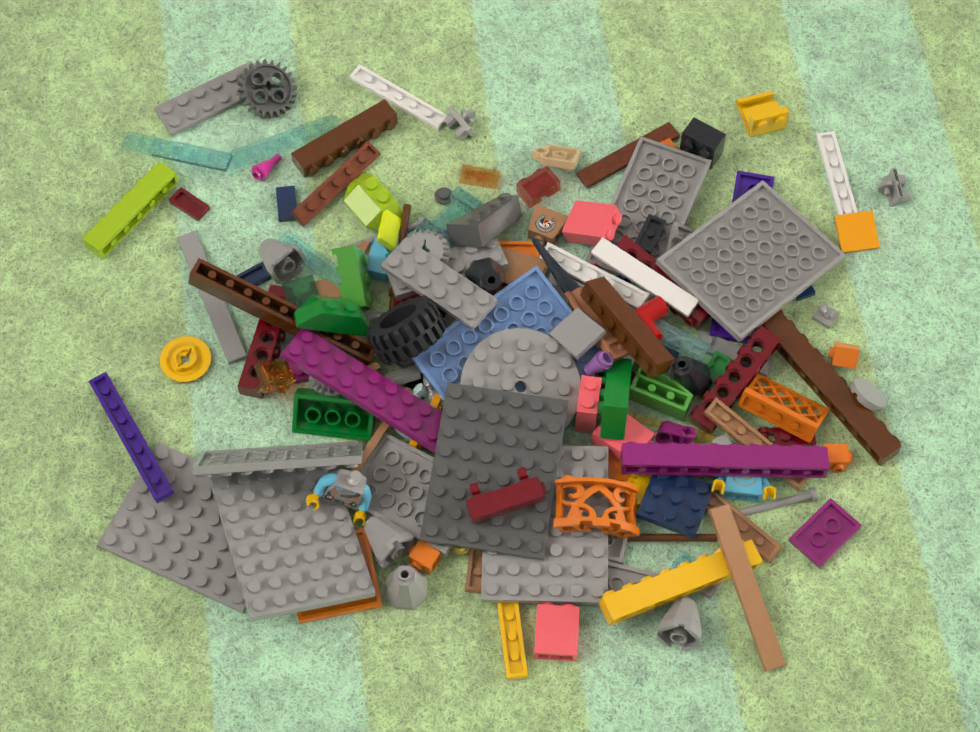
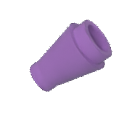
(600, 362)

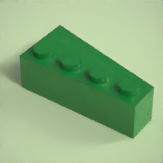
(615, 399)

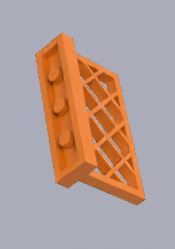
(784, 416)

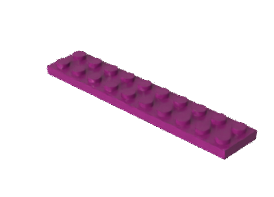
(364, 387)

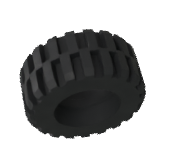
(406, 330)

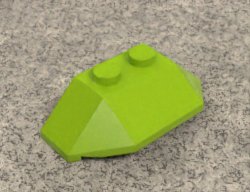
(369, 200)

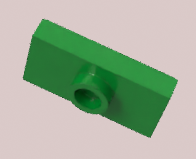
(717, 366)

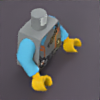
(345, 489)

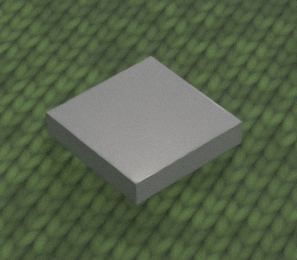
(577, 333)

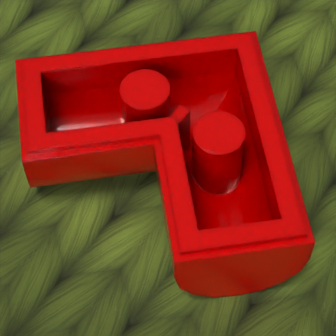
(651, 312)

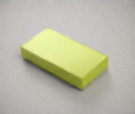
(389, 230)

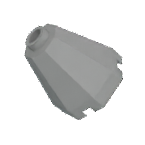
(283, 257)
(387, 540)
(406, 588)
(681, 625)

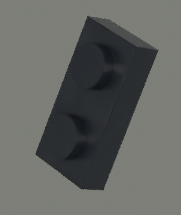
(650, 233)

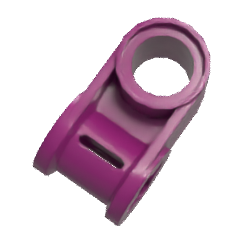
(673, 432)

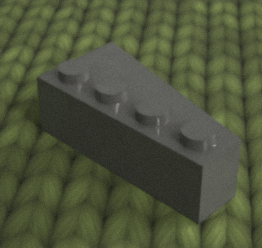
(484, 222)

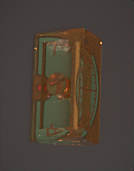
(479, 176)

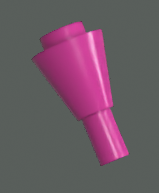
(263, 169)

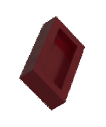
(189, 204)

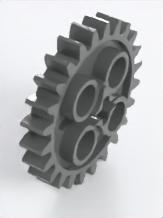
(264, 73)

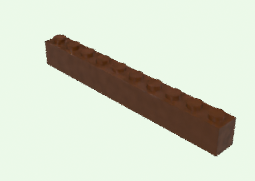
(268, 307)
(833, 390)

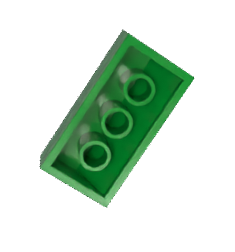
(330, 416)

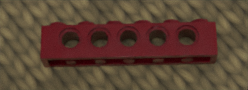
(698, 315)
(758, 338)
(261, 349)

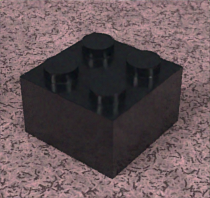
(703, 141)

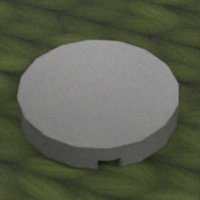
(868, 394)

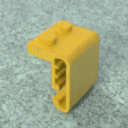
(762, 113)

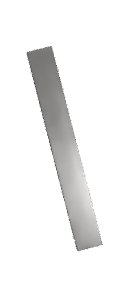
(215, 307)

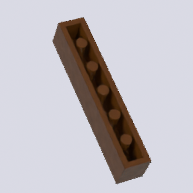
(344, 138)
(627, 327)

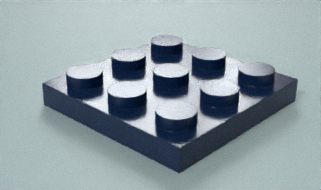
(675, 503)

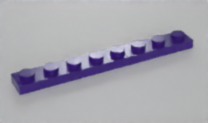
(131, 437)

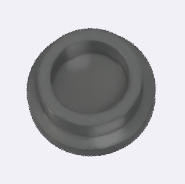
(443, 195)

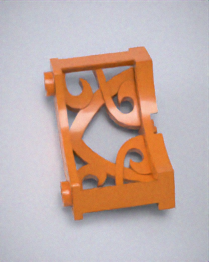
(624, 519)

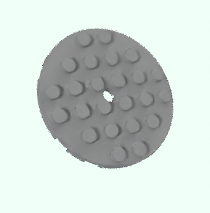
(524, 358)

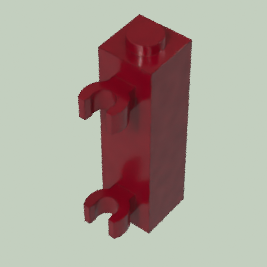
(505, 499)

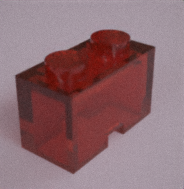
(537, 185)

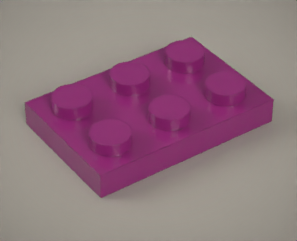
(824, 533)

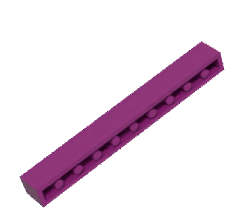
(724, 460)

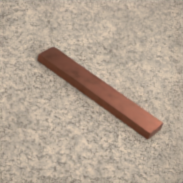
(619, 159)
(335, 184)

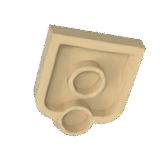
(557, 156)

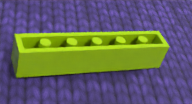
(130, 210)

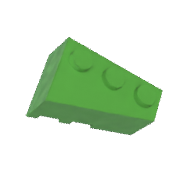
(354, 275)
(661, 394)

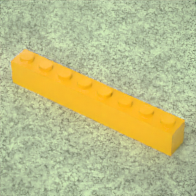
(670, 585)

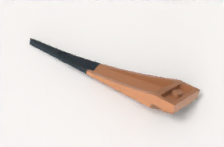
(572, 292)

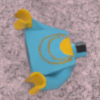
(744, 488)

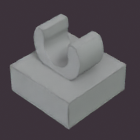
(825, 315)

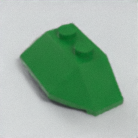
(332, 315)

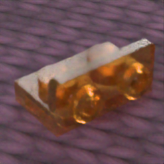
(274, 376)

